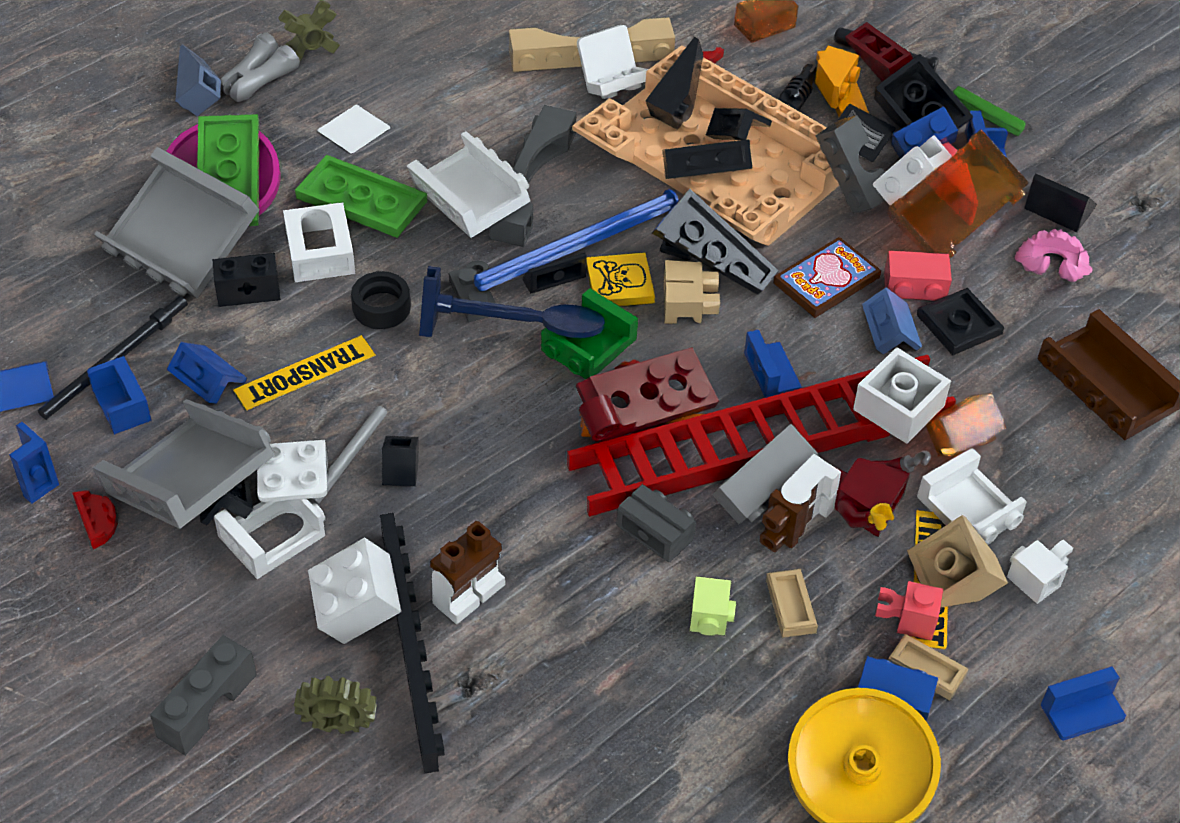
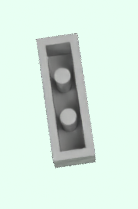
(768, 470)

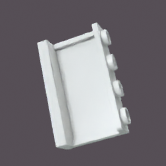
(472, 186)

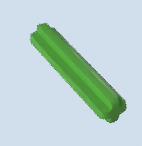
(990, 111)

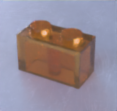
(765, 17)
(965, 425)

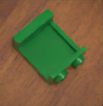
(593, 354)

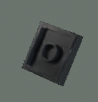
(960, 321)

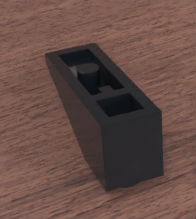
(675, 94)

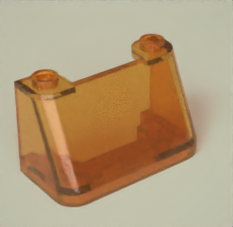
(958, 197)

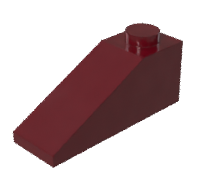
(878, 51)

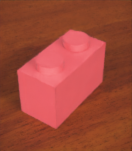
(918, 275)

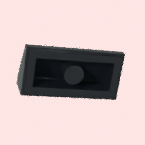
(555, 273)

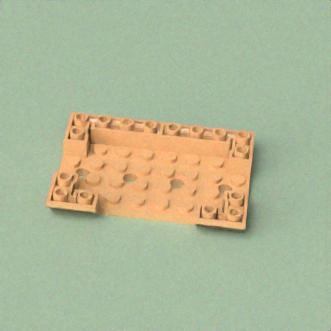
(783, 156)

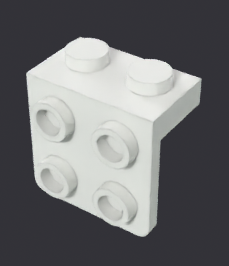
(609, 62)
(294, 472)

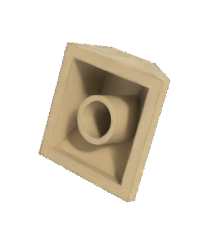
(958, 563)

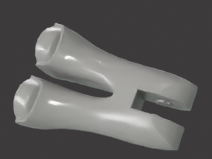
(260, 66)

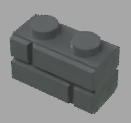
(656, 522)

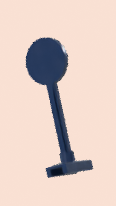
(561, 319)

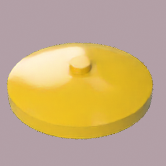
(863, 759)

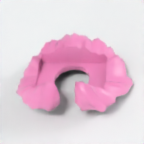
(1033, 250)

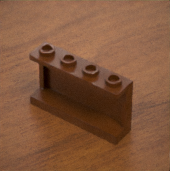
(1113, 375)

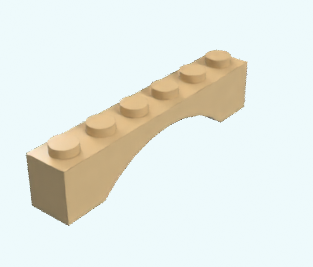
(542, 50)

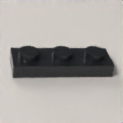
(707, 159)

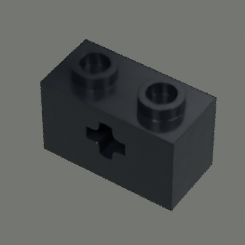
(246, 279)

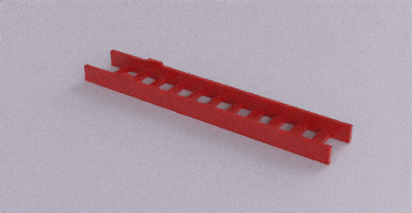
(725, 419)

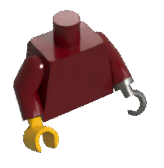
(874, 490)

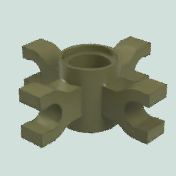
(309, 29)

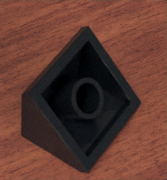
(1058, 203)

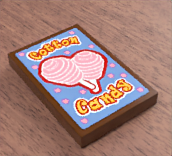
(827, 277)

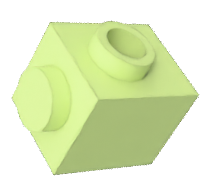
(711, 606)

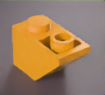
(835, 74)

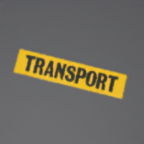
(304, 372)

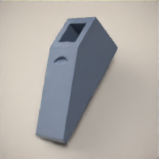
(196, 83)

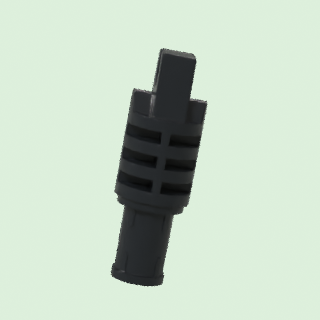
(799, 88)

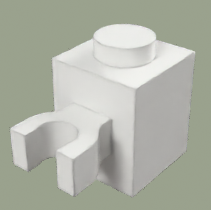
(1038, 569)

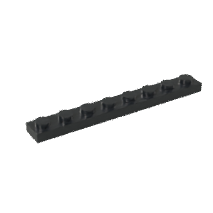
(413, 651)

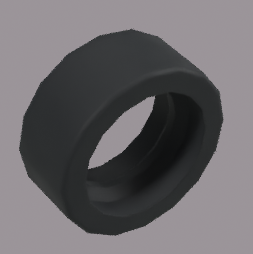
(376, 283)

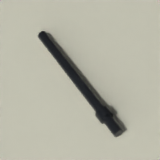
(158, 320)

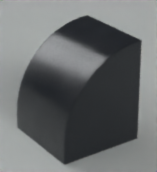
(400, 460)

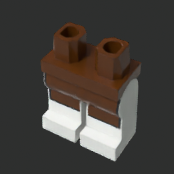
(801, 498)
(466, 572)

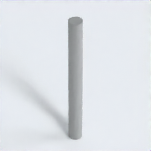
(352, 449)

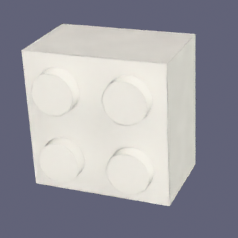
(901, 395)
(354, 591)

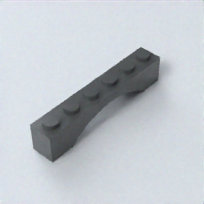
(548, 139)

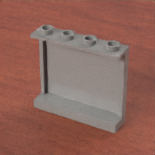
(180, 225)
(189, 466)

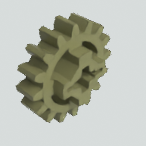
(335, 704)

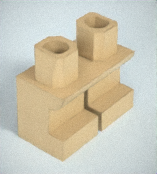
(684, 291)

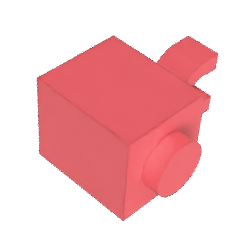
(916, 610)

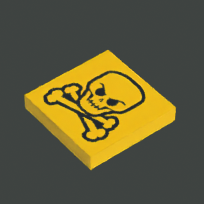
(621, 278)

